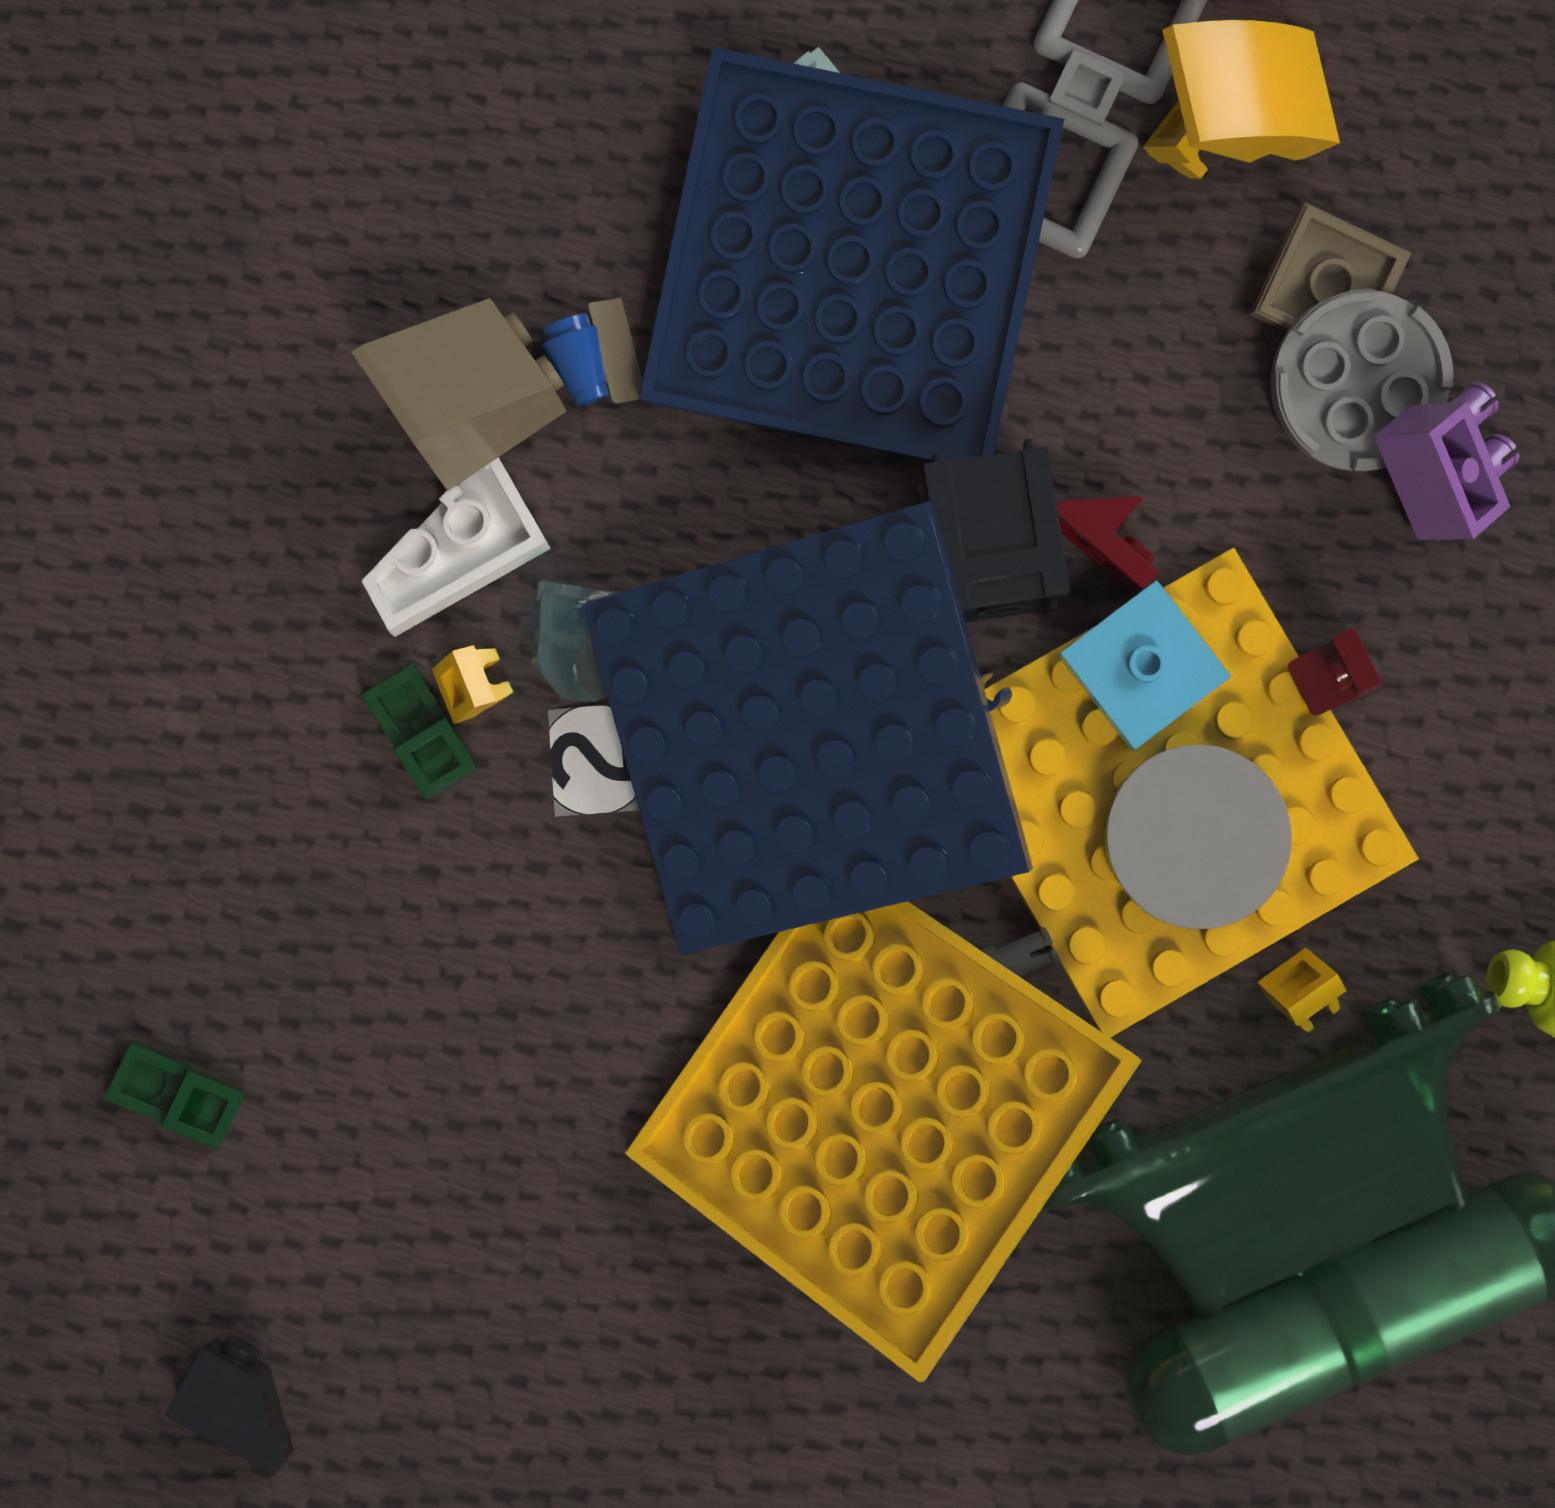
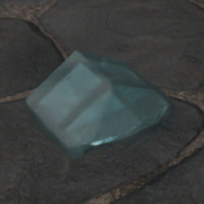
(563, 642)

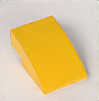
(1251, 89)

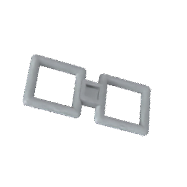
(1084, 101)

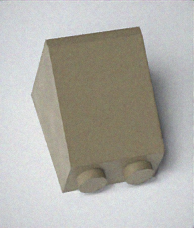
(463, 387)

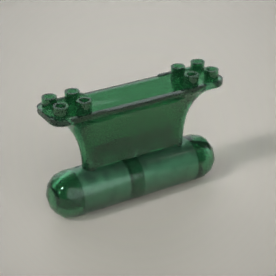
(1318, 1228)

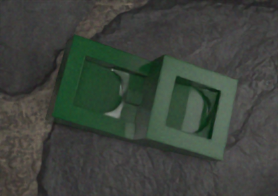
(419, 730)
(174, 1095)

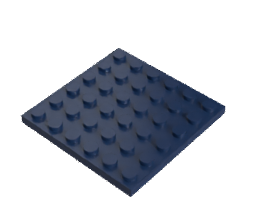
(850, 259)
(808, 732)

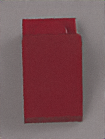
(1092, 528)
(1335, 673)

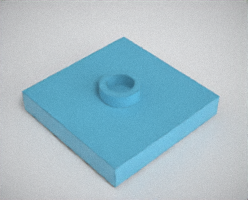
(1144, 665)

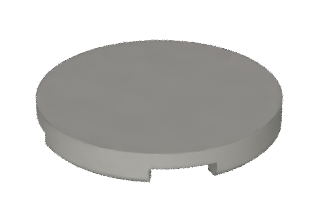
(1353, 371)
(1198, 837)

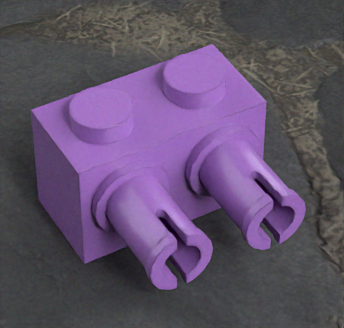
(1445, 466)

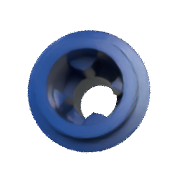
(577, 357)

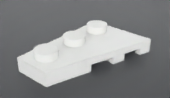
(461, 547)

